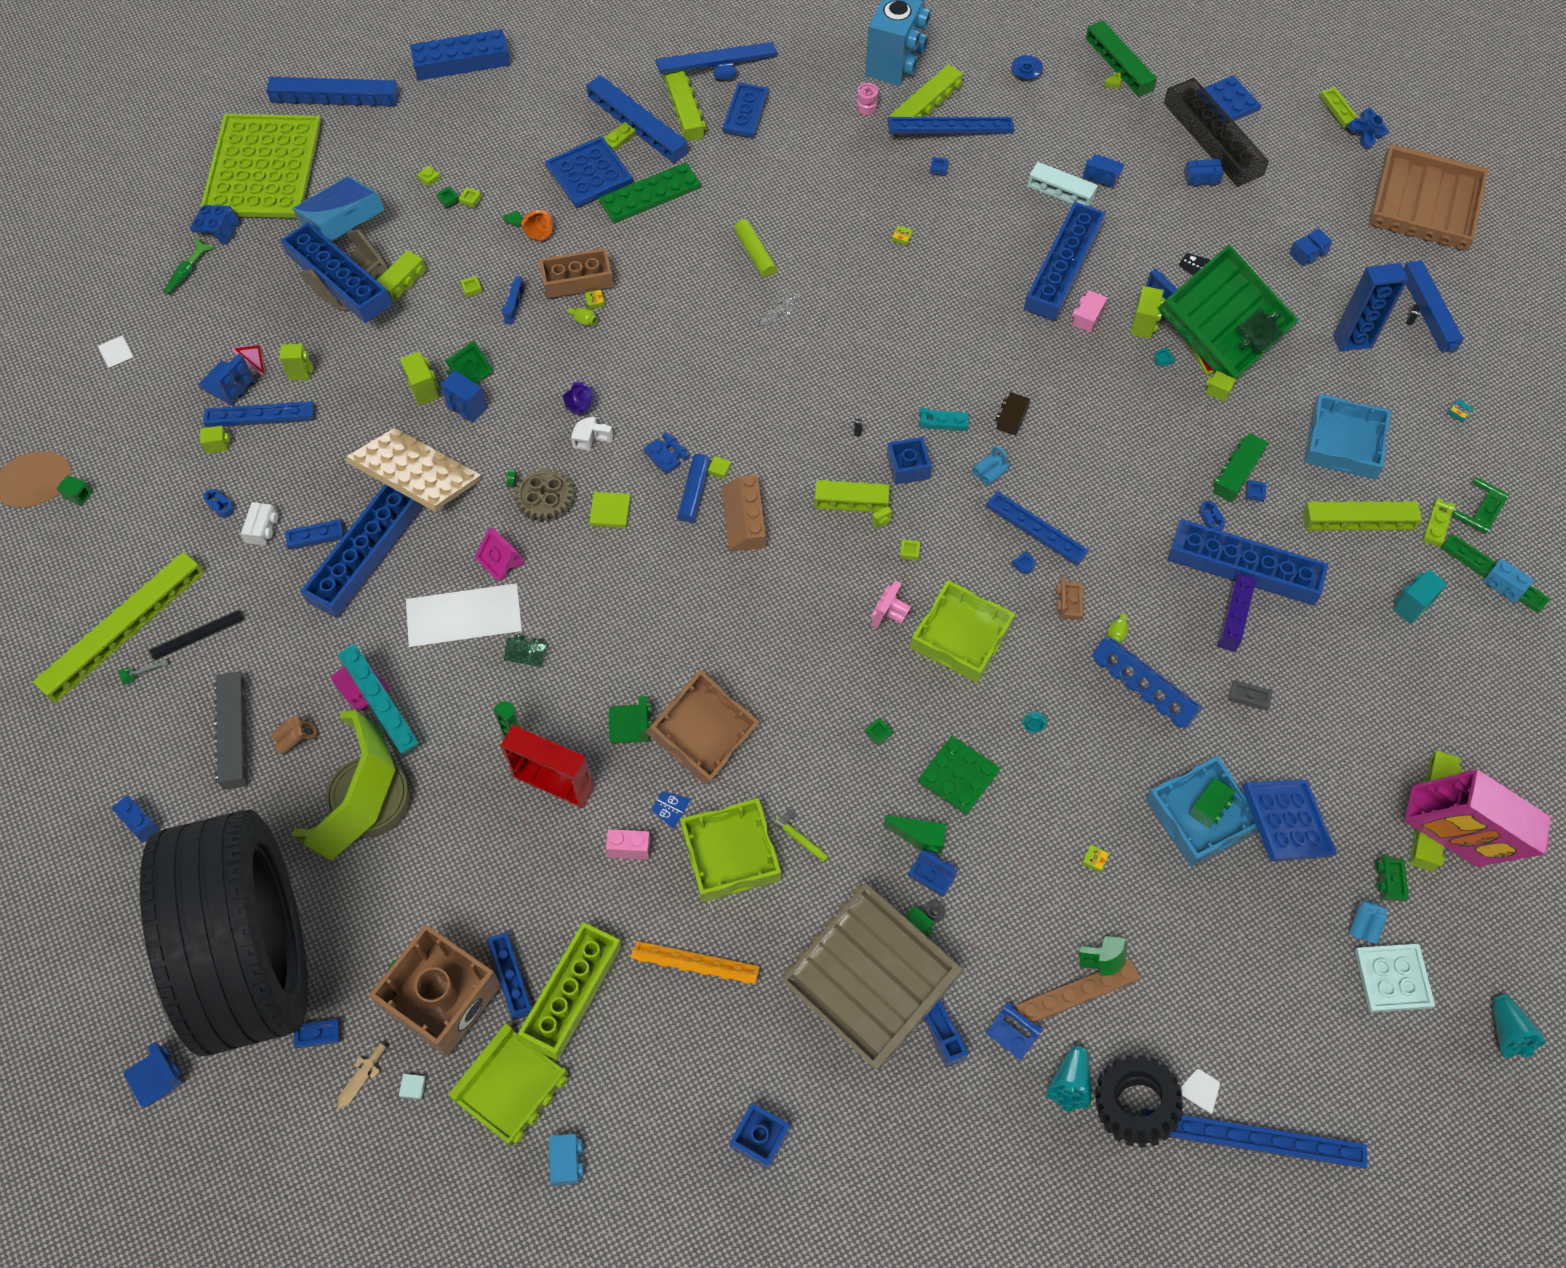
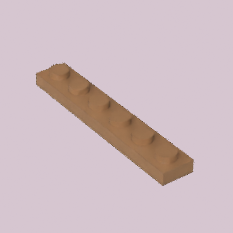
(1076, 993)

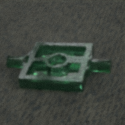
(1259, 330)

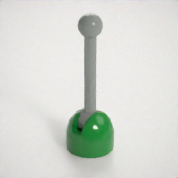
(127, 675)

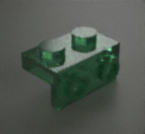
(525, 651)

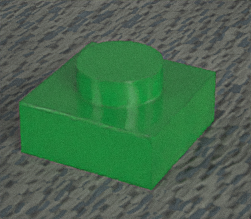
(447, 197)
(878, 731)

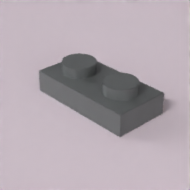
(1250, 695)

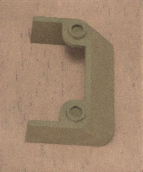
(363, 255)

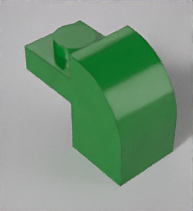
(1107, 959)

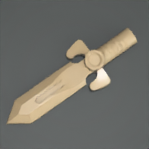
(360, 1076)

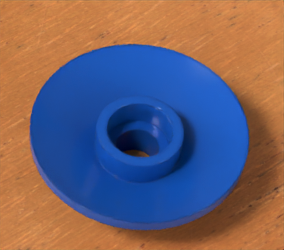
(1027, 67)

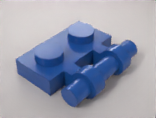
(662, 457)

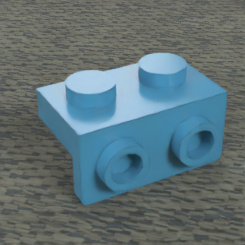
(1508, 580)

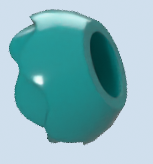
(1034, 721)

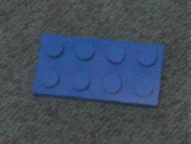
(745, 110)

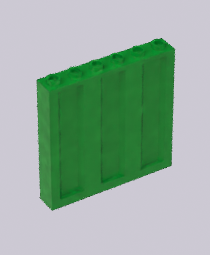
(1216, 303)

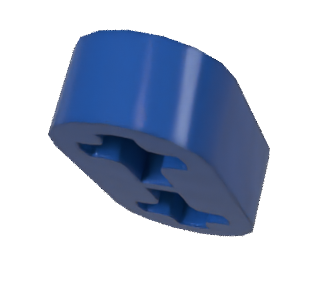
(221, 501)
(1213, 516)

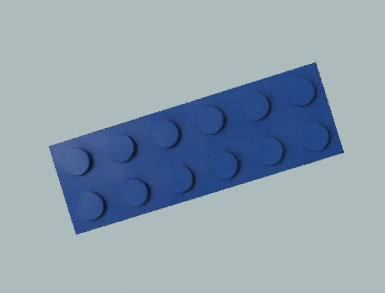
(459, 54)
(1370, 306)

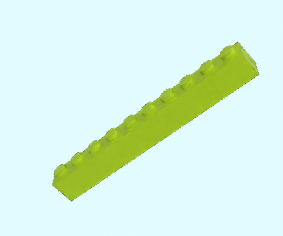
(118, 627)

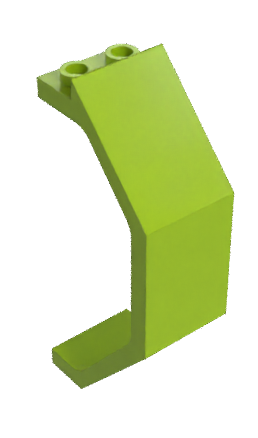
(363, 797)

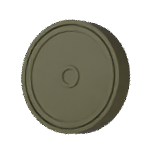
(394, 804)

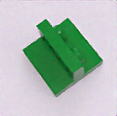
(469, 362)

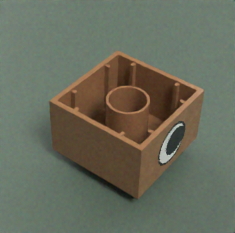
(436, 990)

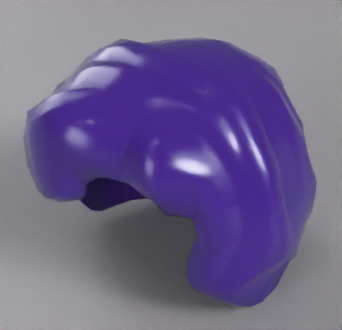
(578, 398)

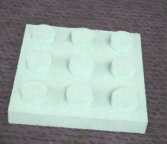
(1394, 978)

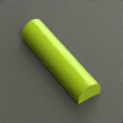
(754, 248)

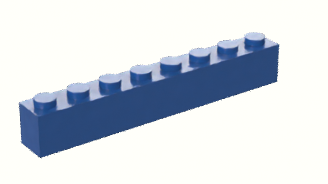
(332, 91)
(646, 125)

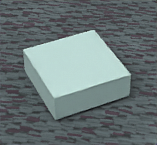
(412, 1086)

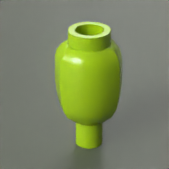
(583, 316)
(1119, 628)

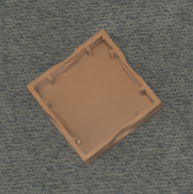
(702, 727)

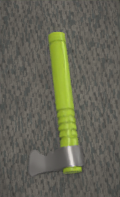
(782, 824)

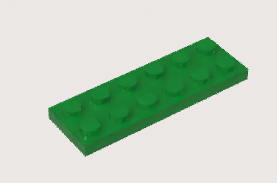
(649, 192)

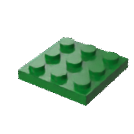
(959, 775)

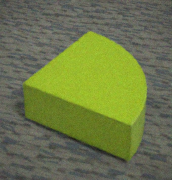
(1113, 81)

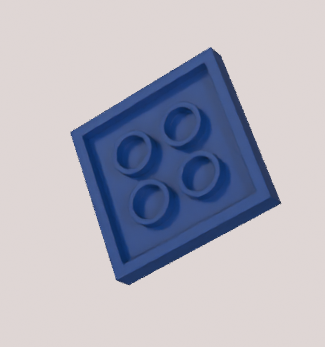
(1233, 98)

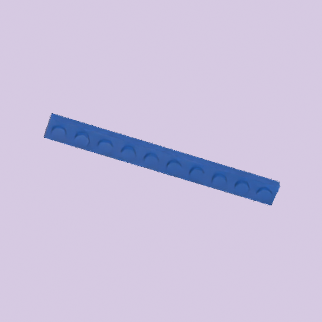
(1269, 1141)

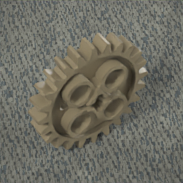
(544, 494)

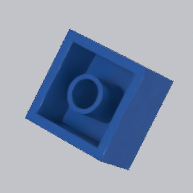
(463, 396)
(908, 460)
(759, 1136)

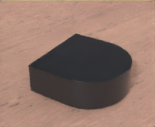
(1413, 313)

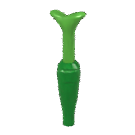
(186, 267)

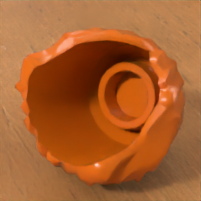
(537, 224)

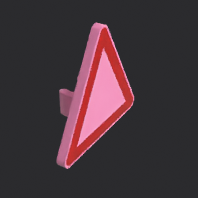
(252, 356)

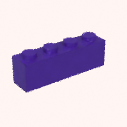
(1236, 612)

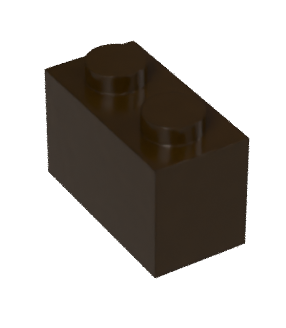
(1012, 414)

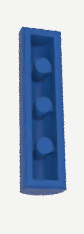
(694, 488)
(509, 976)

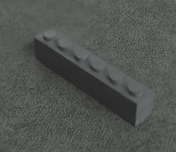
(231, 731)

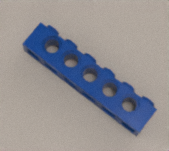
(1189, 707)

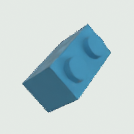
(564, 1160)

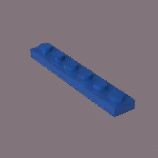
(258, 414)
(1037, 528)

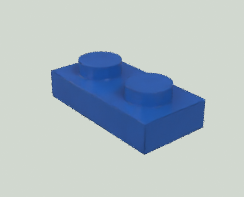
(317, 1034)

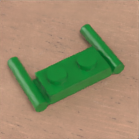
(1489, 508)

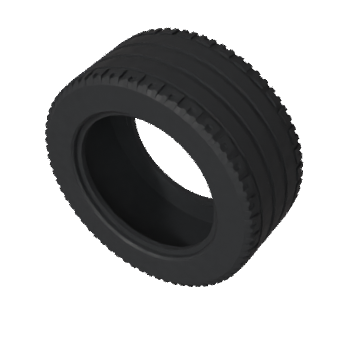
(223, 933)

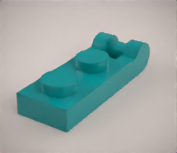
(943, 420)

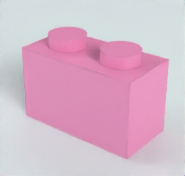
(1089, 311)
(628, 844)

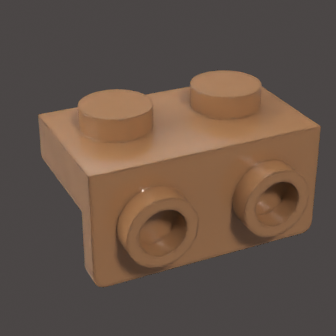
(1070, 599)

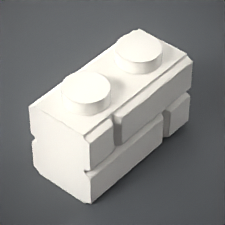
(259, 524)

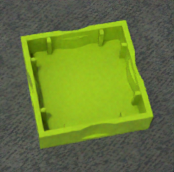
(962, 631)
(730, 850)

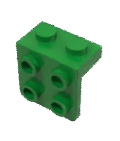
(630, 722)

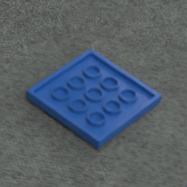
(588, 171)
(1289, 820)

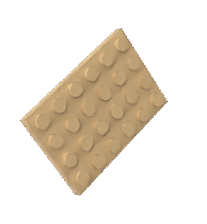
(414, 469)

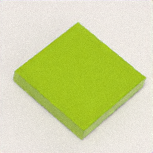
(609, 509)

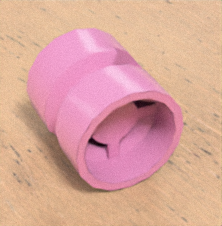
(867, 98)

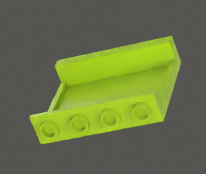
(508, 1086)

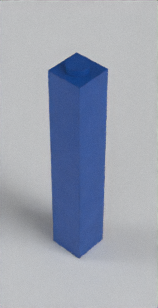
(1432, 307)

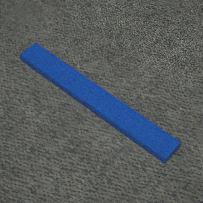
(715, 57)
(950, 125)

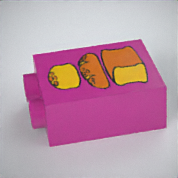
(1478, 819)

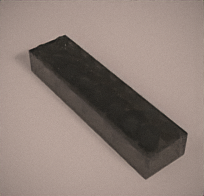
(1216, 131)

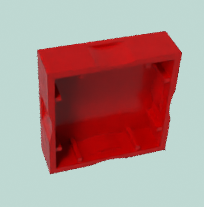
(548, 766)

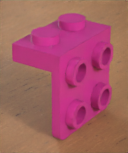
(349, 690)

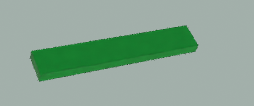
(1483, 565)

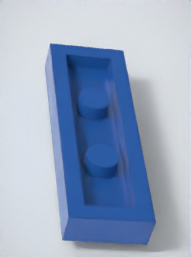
(314, 534)

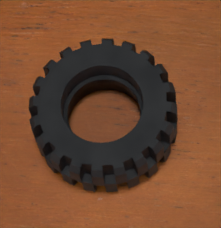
(1144, 1073)

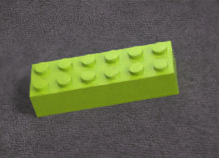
(569, 991)

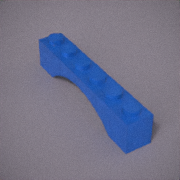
(945, 1036)

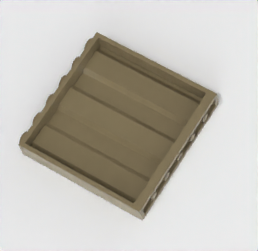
(872, 975)

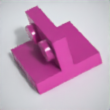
(497, 555)

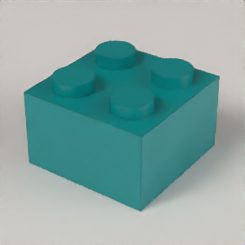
(1419, 595)

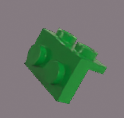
(1392, 879)

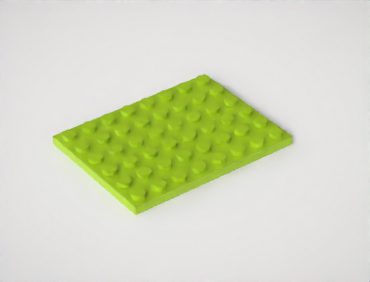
(262, 164)

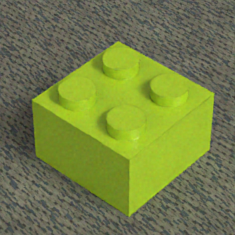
(1147, 312)
(420, 378)

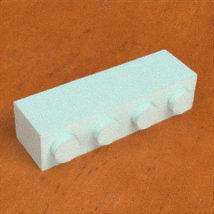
(1061, 185)

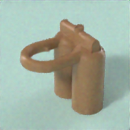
(290, 733)

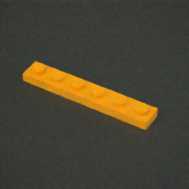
(695, 962)

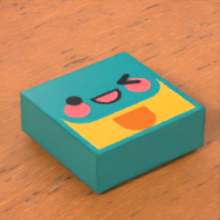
(1460, 410)

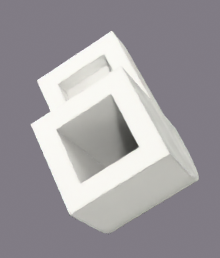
(587, 431)

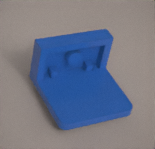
(1102, 170)
(216, 220)
(153, 1075)

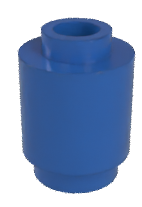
(724, 72)

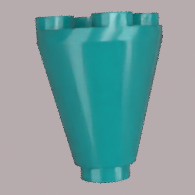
(1514, 1029)
(1072, 1081)

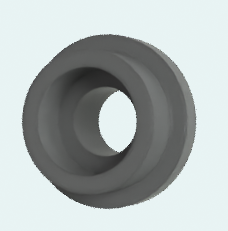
(935, 906)

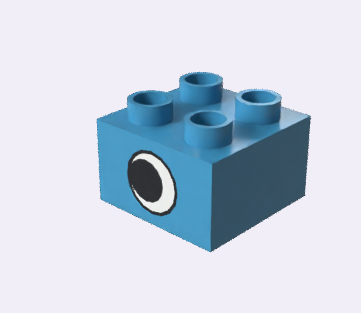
(896, 39)

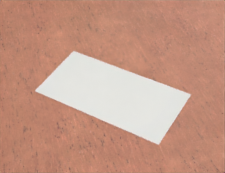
(463, 615)

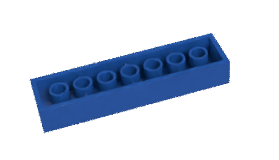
(1064, 261)
(337, 272)
(360, 551)
(1229, 554)

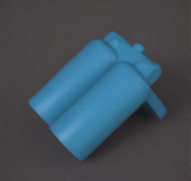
(991, 466)
(1368, 921)

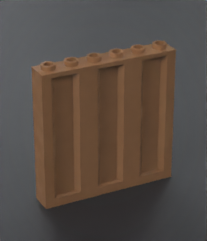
(1429, 197)

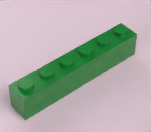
(1121, 58)

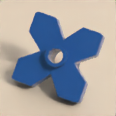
(1369, 127)

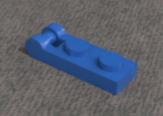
(513, 300)

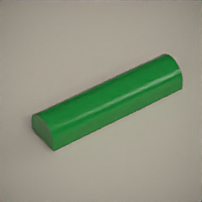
(506, 716)

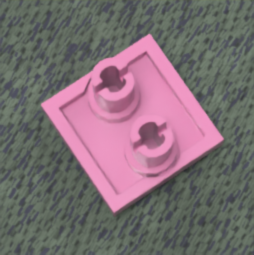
(890, 606)

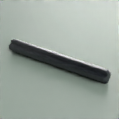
(196, 634)

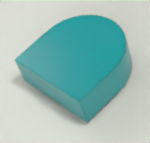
(1164, 357)

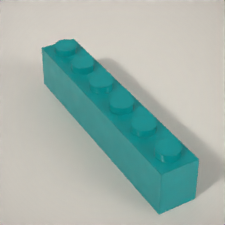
(378, 700)

